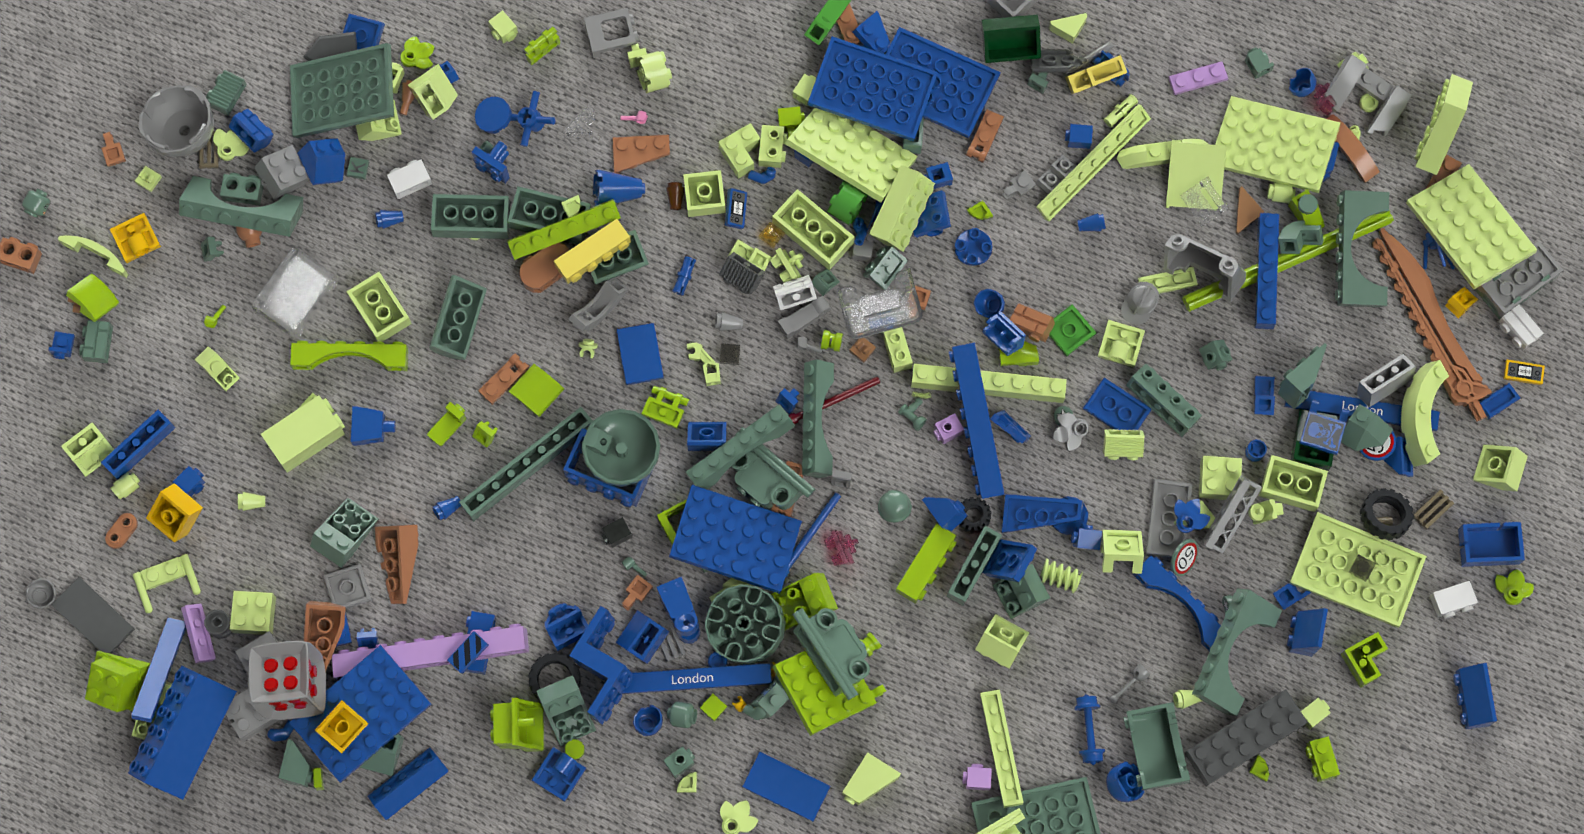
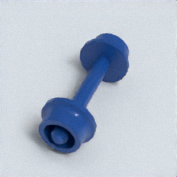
(1087, 704)

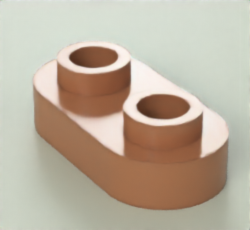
(123, 531)

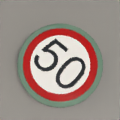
(1184, 557)

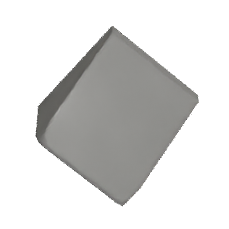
(863, 252)

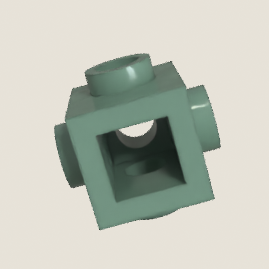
(1216, 355)

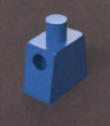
(369, 426)

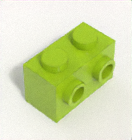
(1322, 759)

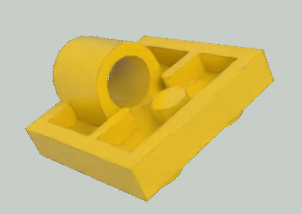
(135, 238)

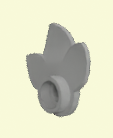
(1067, 430)

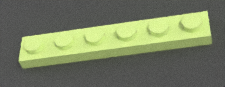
(1001, 748)

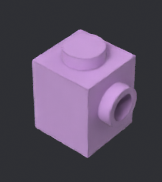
(948, 429)
(977, 777)

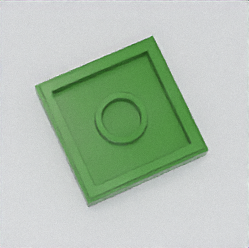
(1071, 330)

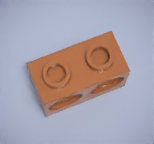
(16, 259)

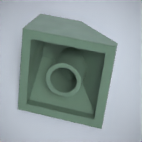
(295, 766)

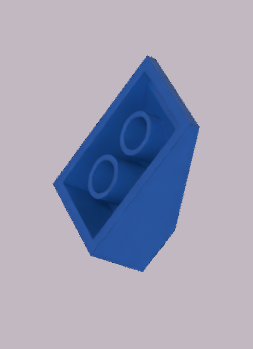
(1307, 631)

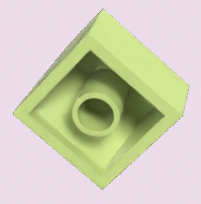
(1500, 467)
(1002, 641)

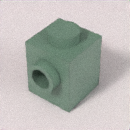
(679, 761)

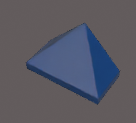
(1400, 460)

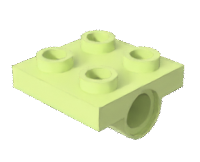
(1121, 343)

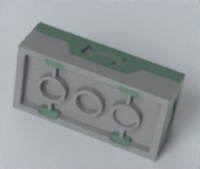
(1519, 282)

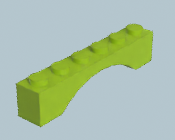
(564, 229)
(310, 355)

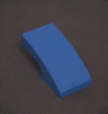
(1264, 395)
(1289, 595)

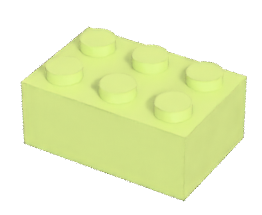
(379, 307)
(1293, 483)

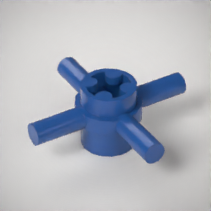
(531, 119)

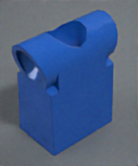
(680, 610)

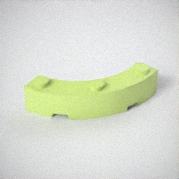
(1417, 413)

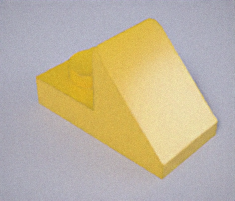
(1461, 302)

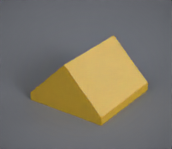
(341, 726)

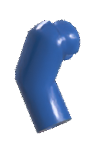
(763, 177)
(860, 230)
(280, 734)

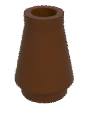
(675, 195)

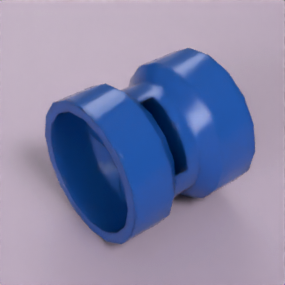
(1257, 447)

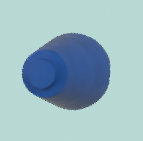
(616, 186)

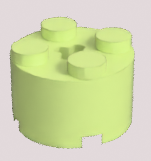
(653, 71)

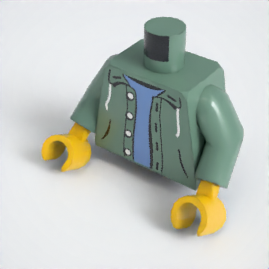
(766, 703)

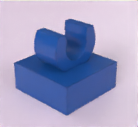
(788, 400)
(367, 639)

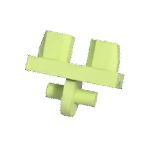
(783, 258)
(1265, 511)

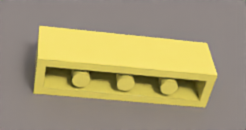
(592, 252)

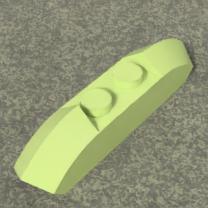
(1149, 154)

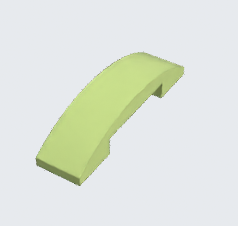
(75, 243)

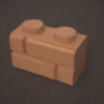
(1033, 323)

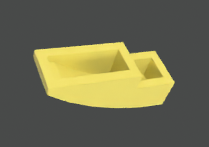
(1096, 74)

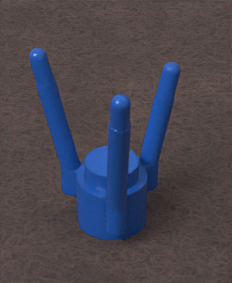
(1430, 242)

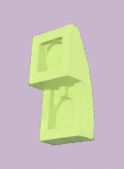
(753, 255)

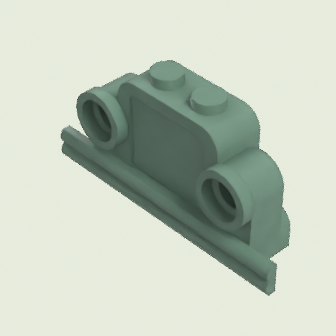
(768, 479)
(833, 650)

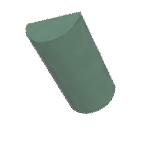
(457, 318)

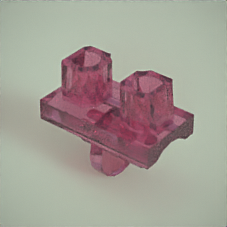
(1323, 103)
(844, 555)

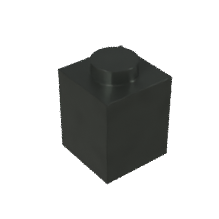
(616, 533)

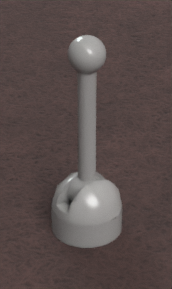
(1139, 674)

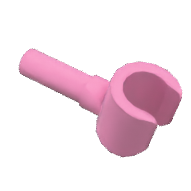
(640, 118)

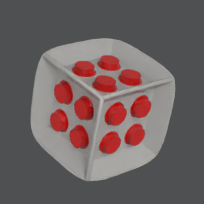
(287, 680)

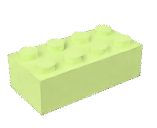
(902, 208)
(813, 229)

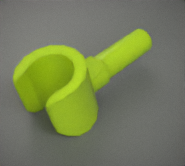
(211, 322)

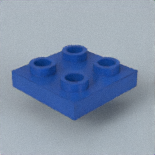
(934, 217)
(559, 774)

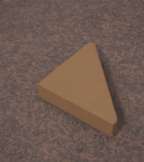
(1247, 210)

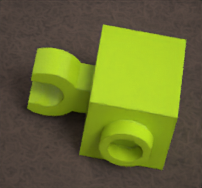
(790, 118)

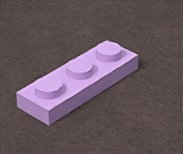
(1198, 78)
(197, 633)

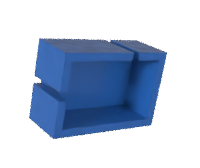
(1491, 547)

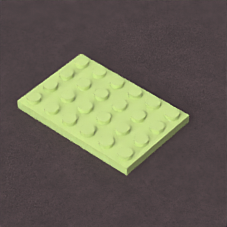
(1277, 143)
(851, 151)
(1471, 226)
(1329, 556)

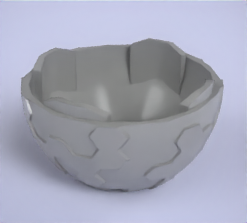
(170, 113)

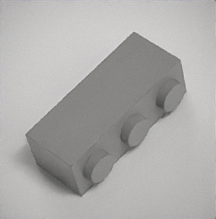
(1386, 380)

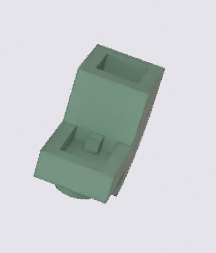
(1298, 234)

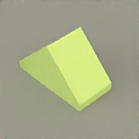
(1068, 27)

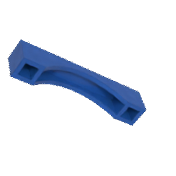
(1267, 271)
(1157, 578)

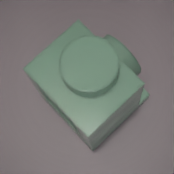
(1258, 62)

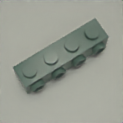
(1163, 400)

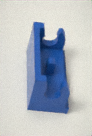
(1004, 333)

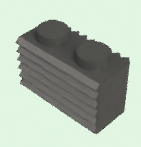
(741, 273)

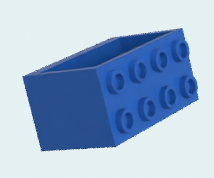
(593, 485)

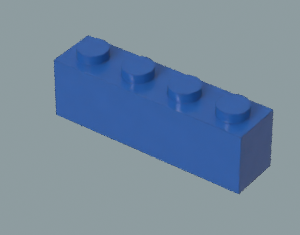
(138, 444)

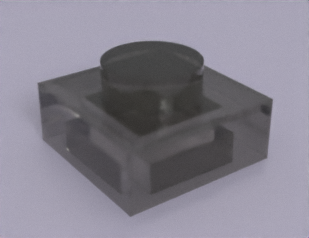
(730, 354)
(1362, 567)

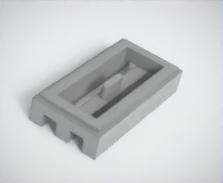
(676, 656)

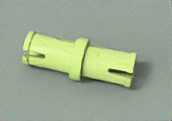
(1120, 110)

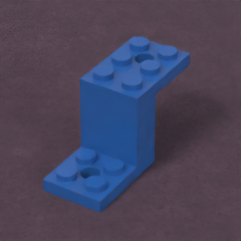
(613, 672)

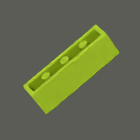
(926, 563)

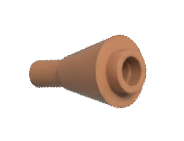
(407, 97)

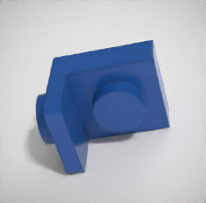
(62, 345)

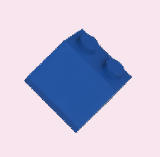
(323, 161)

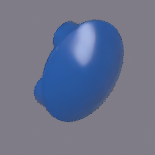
(973, 247)

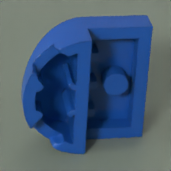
(565, 625)

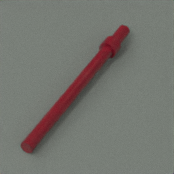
(839, 397)

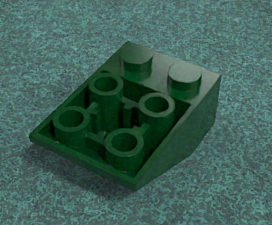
(1306, 454)

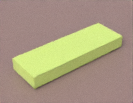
(1166, 282)

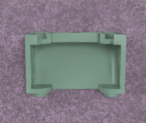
(1157, 746)

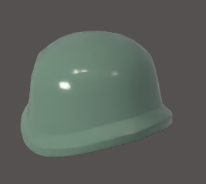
(894, 506)

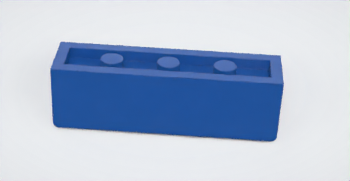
(407, 783)

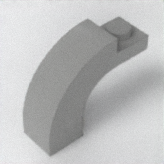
(599, 306)

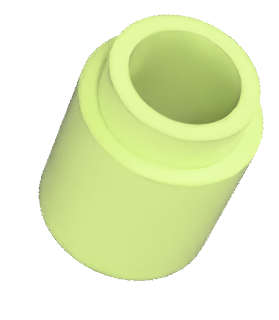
(1280, 193)
(125, 485)

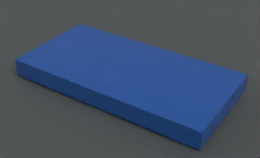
(786, 786)

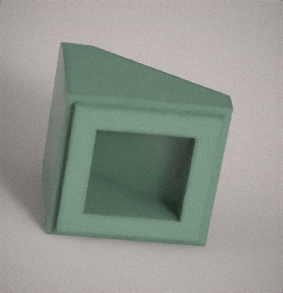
(824, 281)

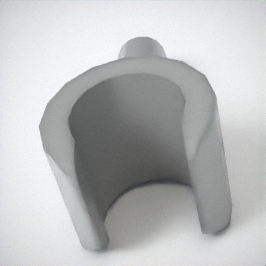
(802, 345)

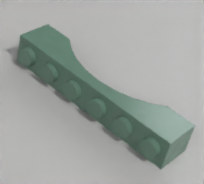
(768, 427)
(816, 456)

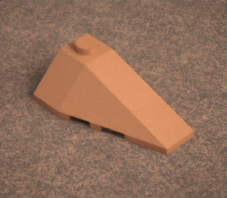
(324, 627)

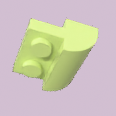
(88, 449)

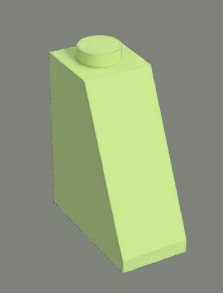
(869, 779)

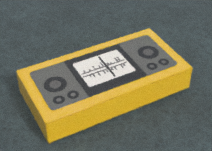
(1524, 372)

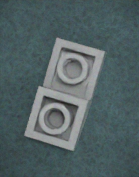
(1055, 174)

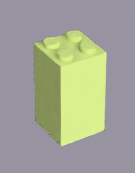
(304, 433)

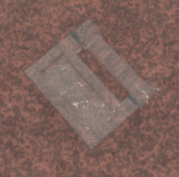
(1199, 205)

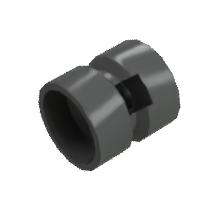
(218, 624)

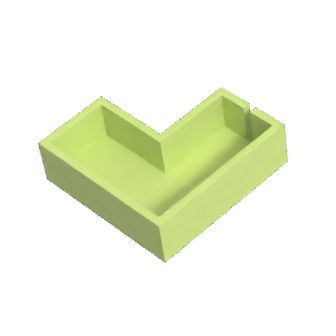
(1444, 123)

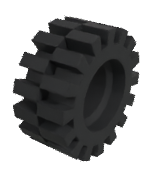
(985, 515)

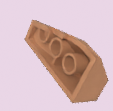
(399, 553)

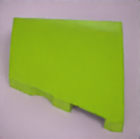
(1023, 357)

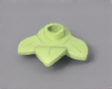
(229, 141)
(739, 816)

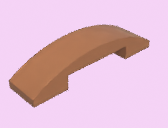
(1355, 152)

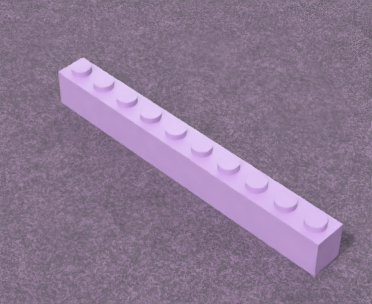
(435, 652)

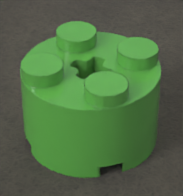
(847, 203)

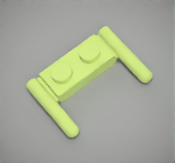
(162, 574)

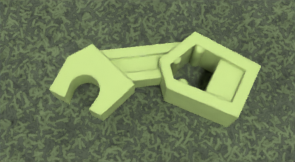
(701, 354)

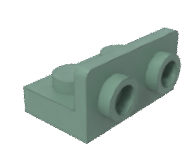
(885, 266)

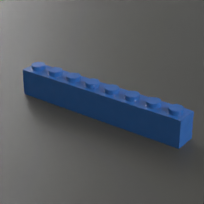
(977, 420)

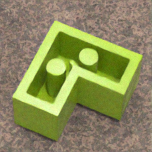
(1360, 657)

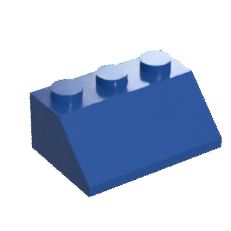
(1475, 696)

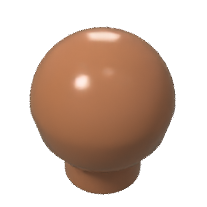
(250, 236)

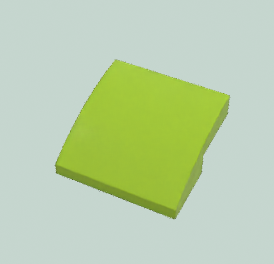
(93, 297)
(536, 390)

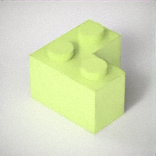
(736, 149)

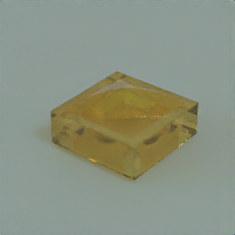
(771, 235)

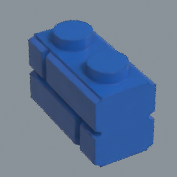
(251, 130)

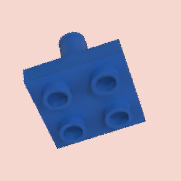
(492, 162)

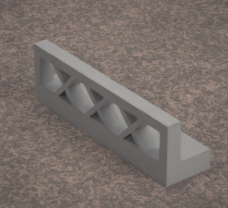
(1227, 512)

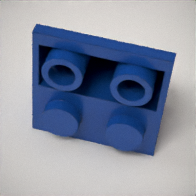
(642, 637)

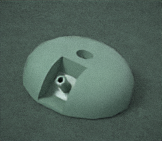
(621, 447)

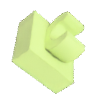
(636, 51)
(148, 178)

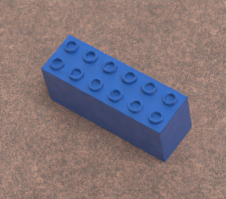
(181, 732)

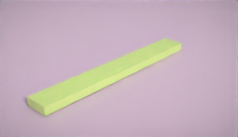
(1093, 162)

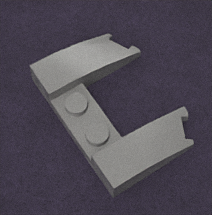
(1353, 73)

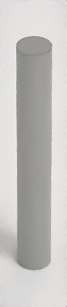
(1093, 55)

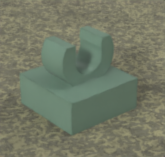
(1038, 82)
(209, 249)

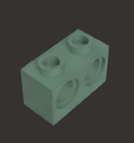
(240, 194)

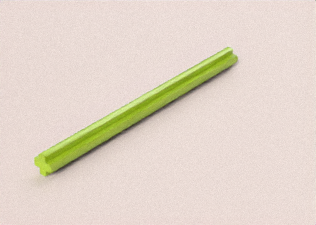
(1213, 292)

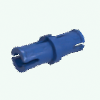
(684, 275)

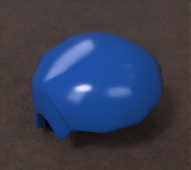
(1303, 83)
(989, 303)
(643, 725)

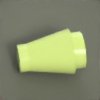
(250, 501)
(1184, 699)

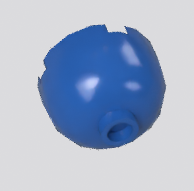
(1123, 783)

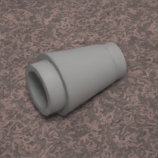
(728, 322)

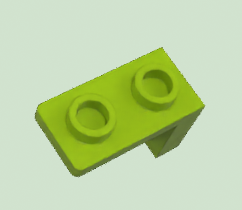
(447, 424)

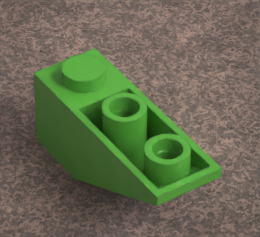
(826, 20)

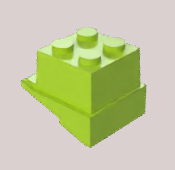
(115, 681)
(518, 725)

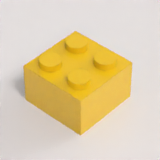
(174, 512)

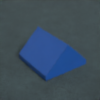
(706, 435)

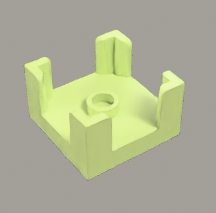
(1122, 546)

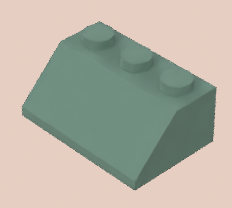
(622, 261)

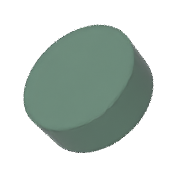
(1307, 204)

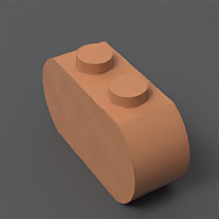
(539, 270)

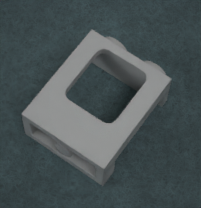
(595, 33)

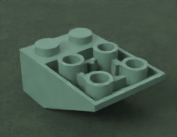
(1299, 382)
(343, 532)
(566, 710)

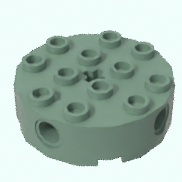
(728, 615)

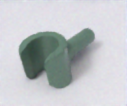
(629, 562)

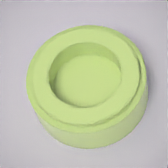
(1368, 103)

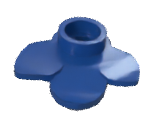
(1191, 514)

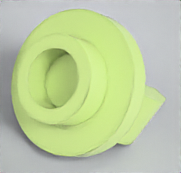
(588, 344)

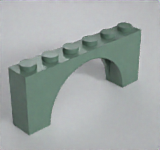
(275, 218)
(1352, 286)
(1214, 681)

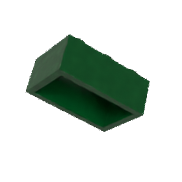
(1011, 38)

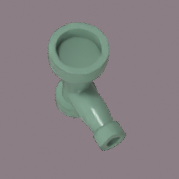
(908, 412)

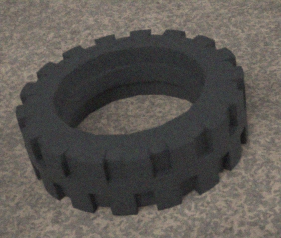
(1393, 499)
(548, 659)

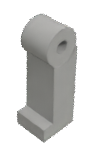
(804, 317)

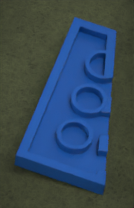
(1035, 512)

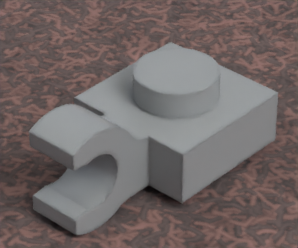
(1020, 184)

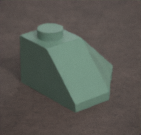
(1365, 430)

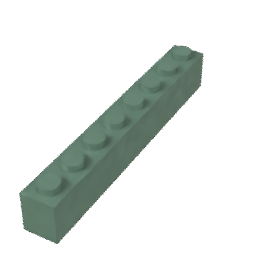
(525, 464)

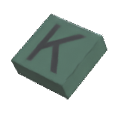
(357, 168)

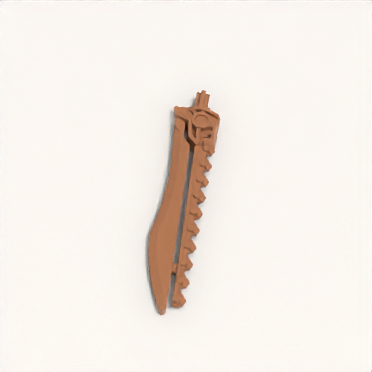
(1464, 382)

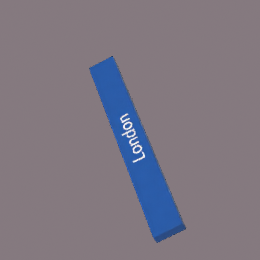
(1334, 404)
(700, 678)

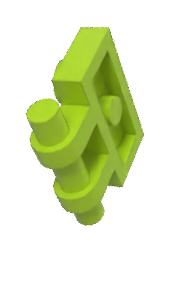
(542, 45)
(664, 412)

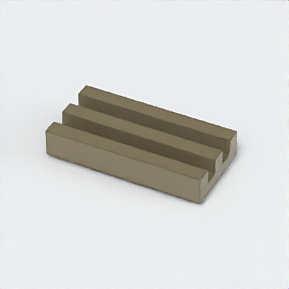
(209, 165)
(1444, 499)

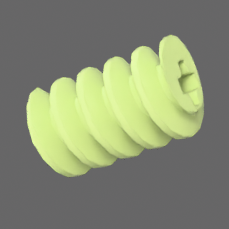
(1060, 575)

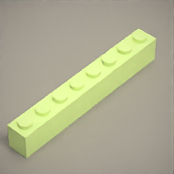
(994, 383)

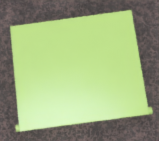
(1192, 164)

